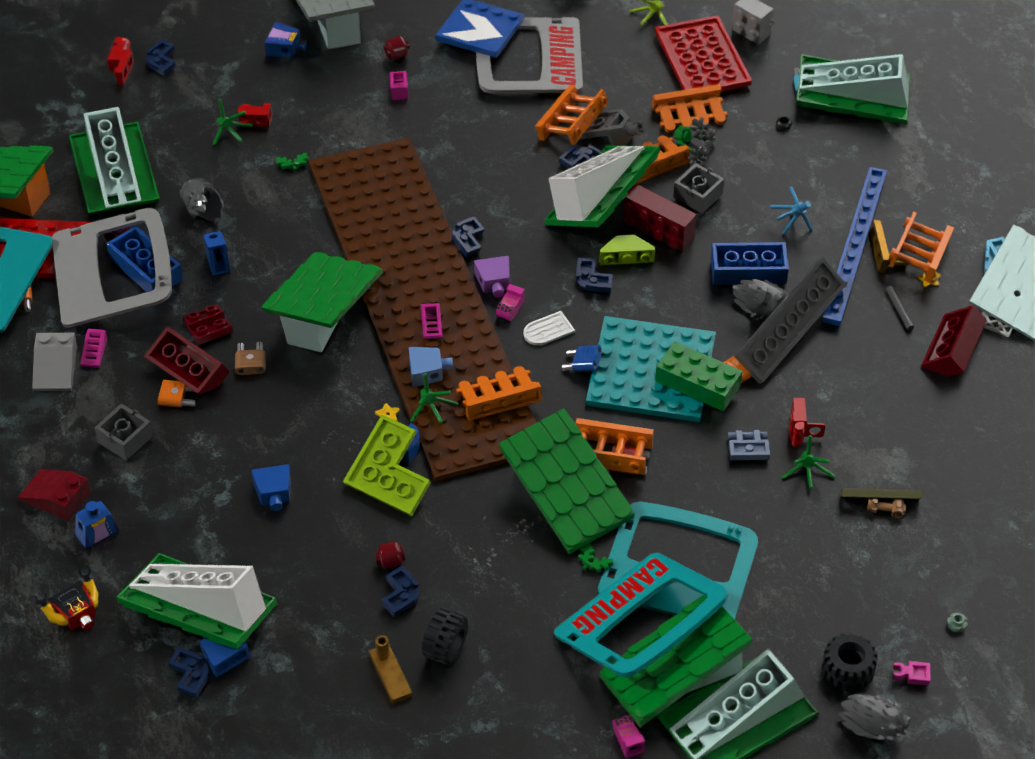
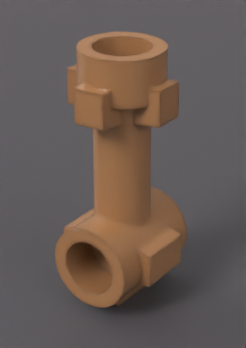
(897, 507)

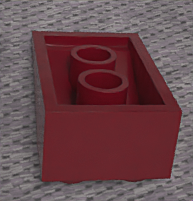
(56, 492)

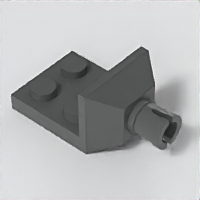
(616, 126)

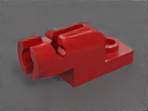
(120, 59)

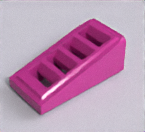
(398, 85)
(431, 309)
(93, 336)

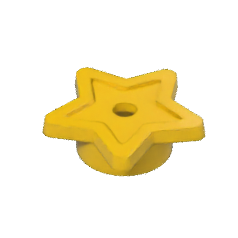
(934, 281)
(388, 410)

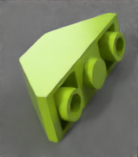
(626, 250)

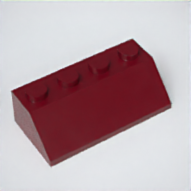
(954, 341)
(186, 362)

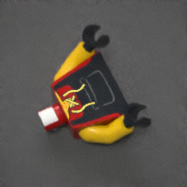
(73, 605)

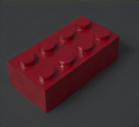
(659, 217)

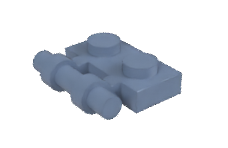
(748, 445)

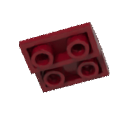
(207, 324)

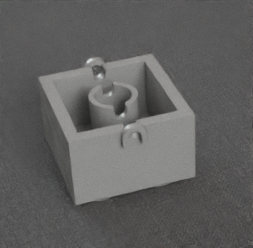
(753, 20)

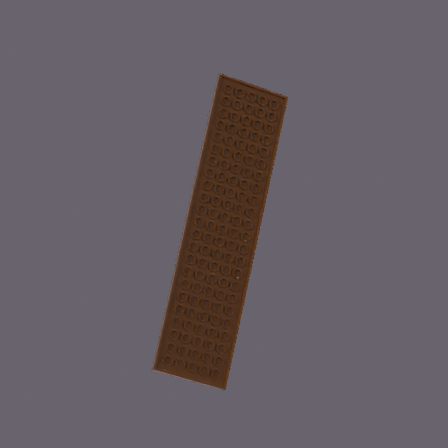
(394, 221)

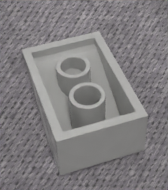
(54, 361)

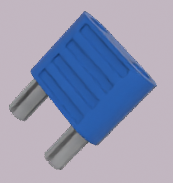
(585, 358)

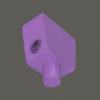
(493, 274)

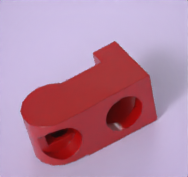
(256, 114)

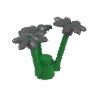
(684, 135)

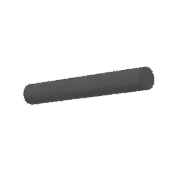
(899, 307)

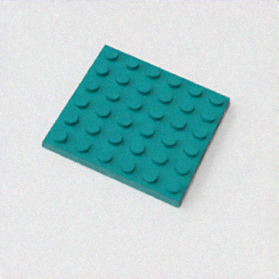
(629, 368)

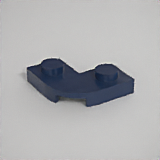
(157, 57)
(575, 156)
(464, 234)
(589, 279)
(405, 592)
(194, 669)

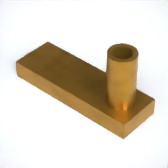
(880, 247)
(390, 671)

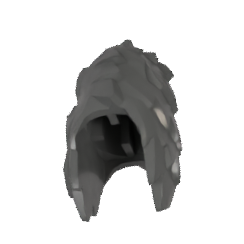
(202, 199)
(758, 297)
(874, 717)

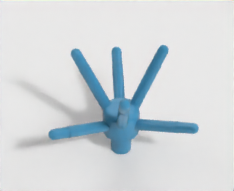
(797, 209)

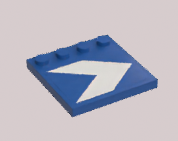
(480, 27)

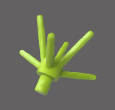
(654, 6)

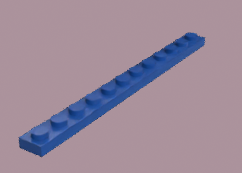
(855, 243)

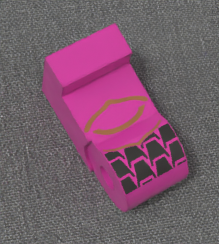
(511, 302)
(628, 736)

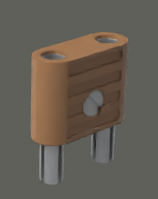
(250, 361)

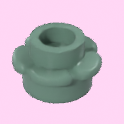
(957, 626)

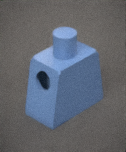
(427, 361)

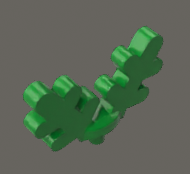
(299, 161)
(587, 556)

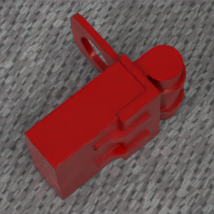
(798, 423)

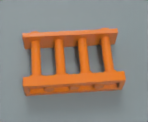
(565, 104)
(934, 257)
(622, 436)

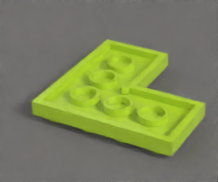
(378, 469)

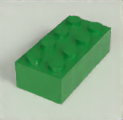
(698, 376)

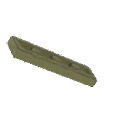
(881, 493)

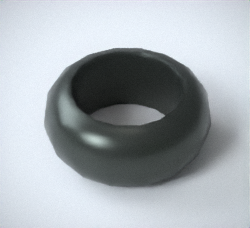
(783, 119)

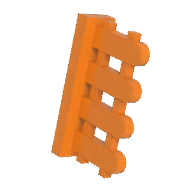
(685, 99)
(671, 159)
(500, 401)

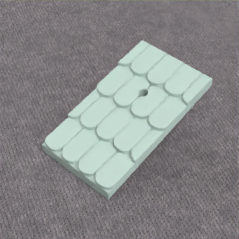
(1007, 275)

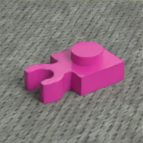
(915, 672)

